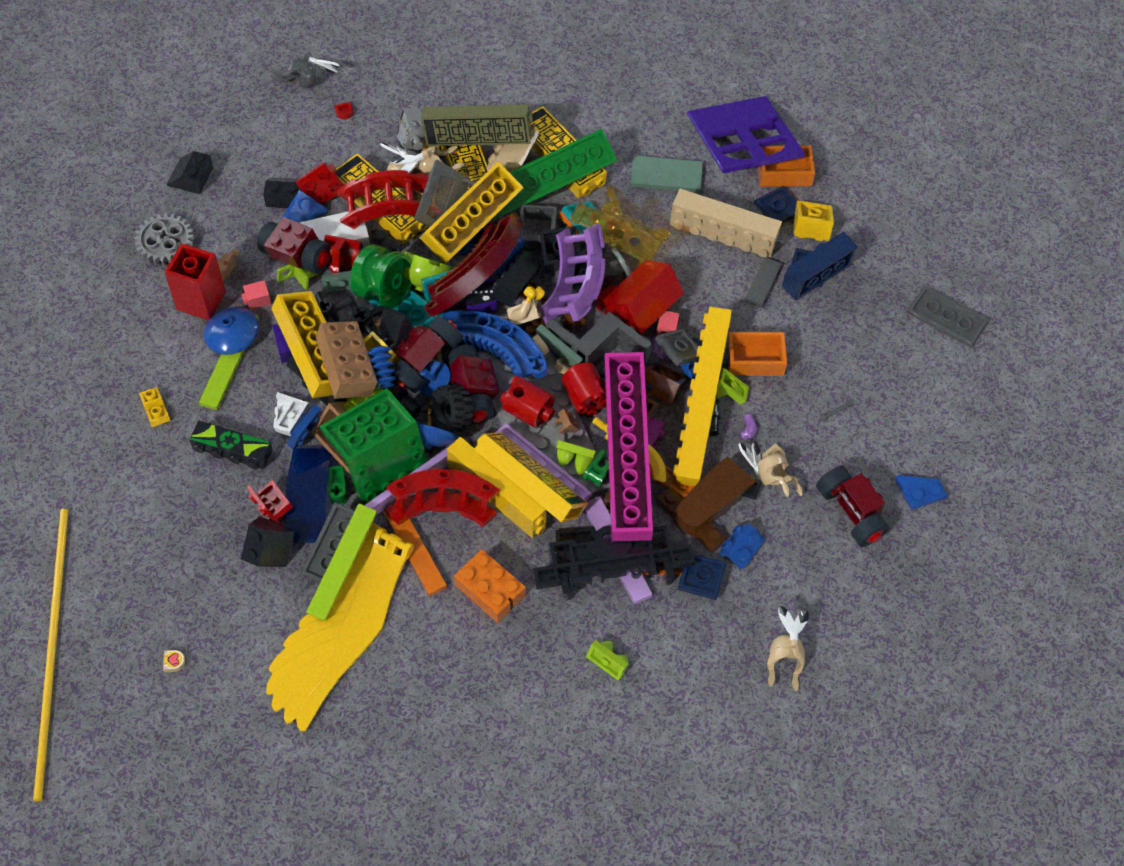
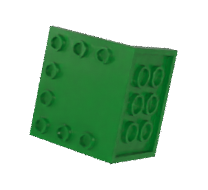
(377, 443)

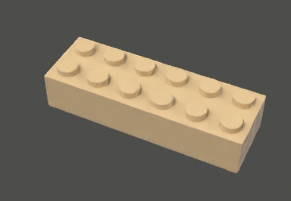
(725, 223)

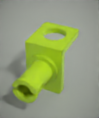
(301, 275)

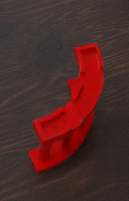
(377, 181)
(442, 501)

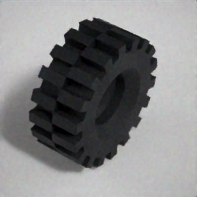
(451, 408)

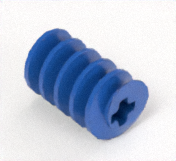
(380, 366)

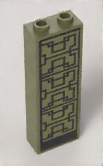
(477, 125)

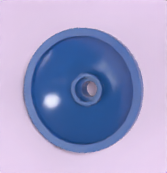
(231, 330)
(435, 437)

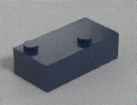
(819, 265)

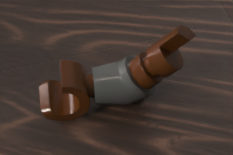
(565, 321)

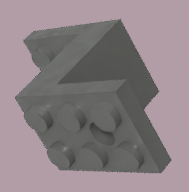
(603, 339)

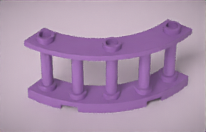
(592, 281)

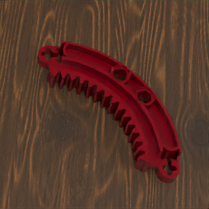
(477, 267)

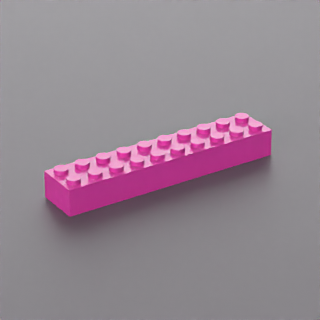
(628, 447)

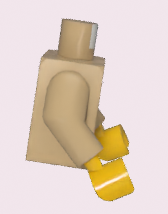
(528, 310)

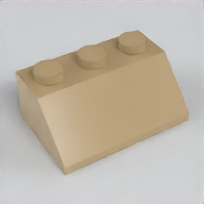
(510, 155)

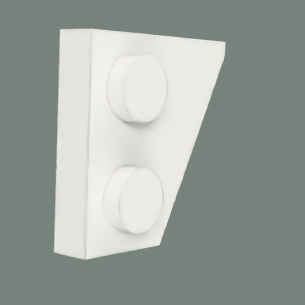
(289, 413)

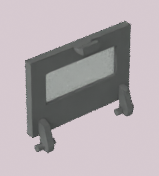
(442, 190)

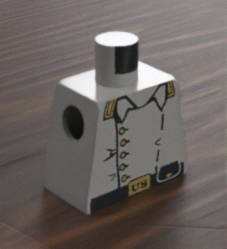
(410, 129)

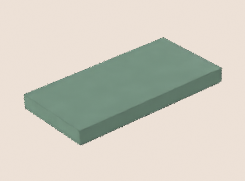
(666, 173)

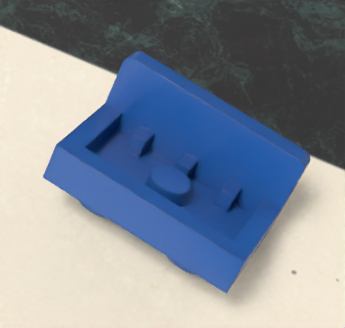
(742, 545)

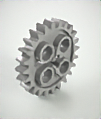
(162, 238)

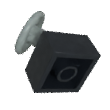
(612, 269)

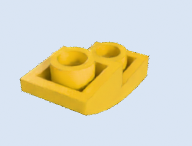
(154, 407)

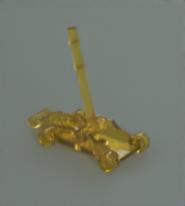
(620, 228)

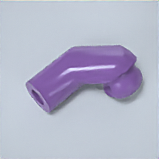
(657, 350)
(750, 429)

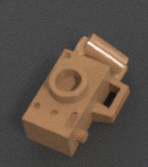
(227, 263)

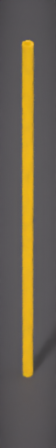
(50, 661)

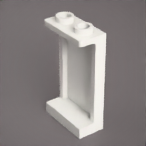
(332, 226)

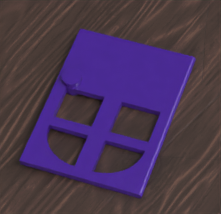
(741, 119)

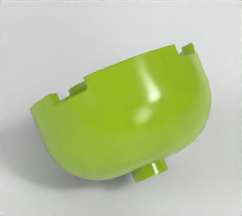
(422, 268)

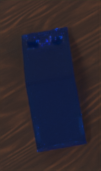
(307, 492)

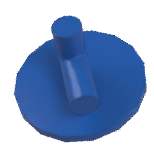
(435, 375)

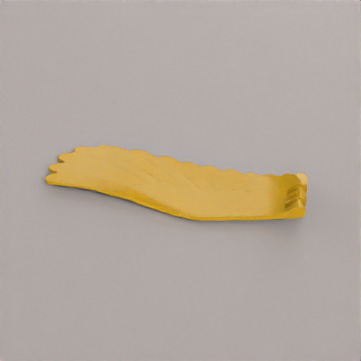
(326, 649)

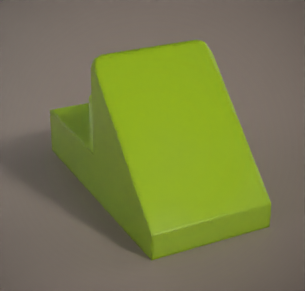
(731, 386)

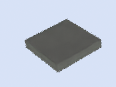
(678, 347)

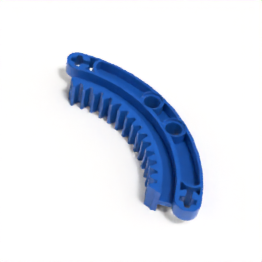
(513, 348)

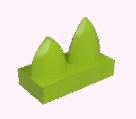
(583, 455)
(603, 657)

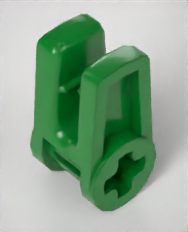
(595, 472)
(337, 485)

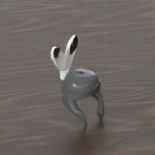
(304, 70)

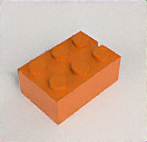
(787, 173)
(756, 353)
(489, 585)

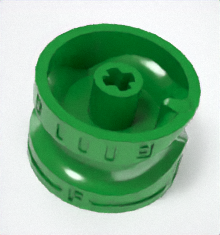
(379, 275)

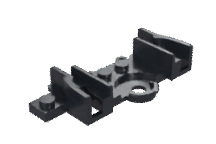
(611, 560)

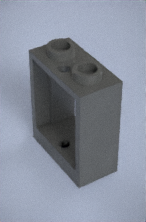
(529, 211)

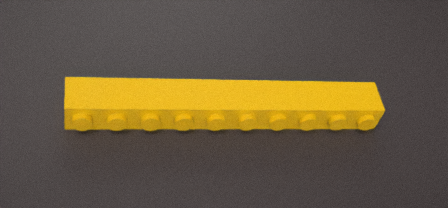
(703, 398)

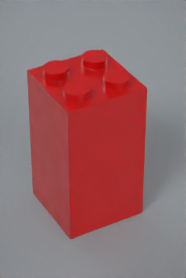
(195, 281)
(644, 295)

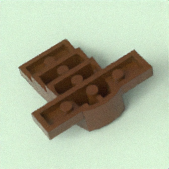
(707, 502)

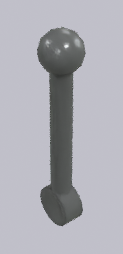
(849, 403)

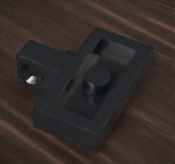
(381, 238)

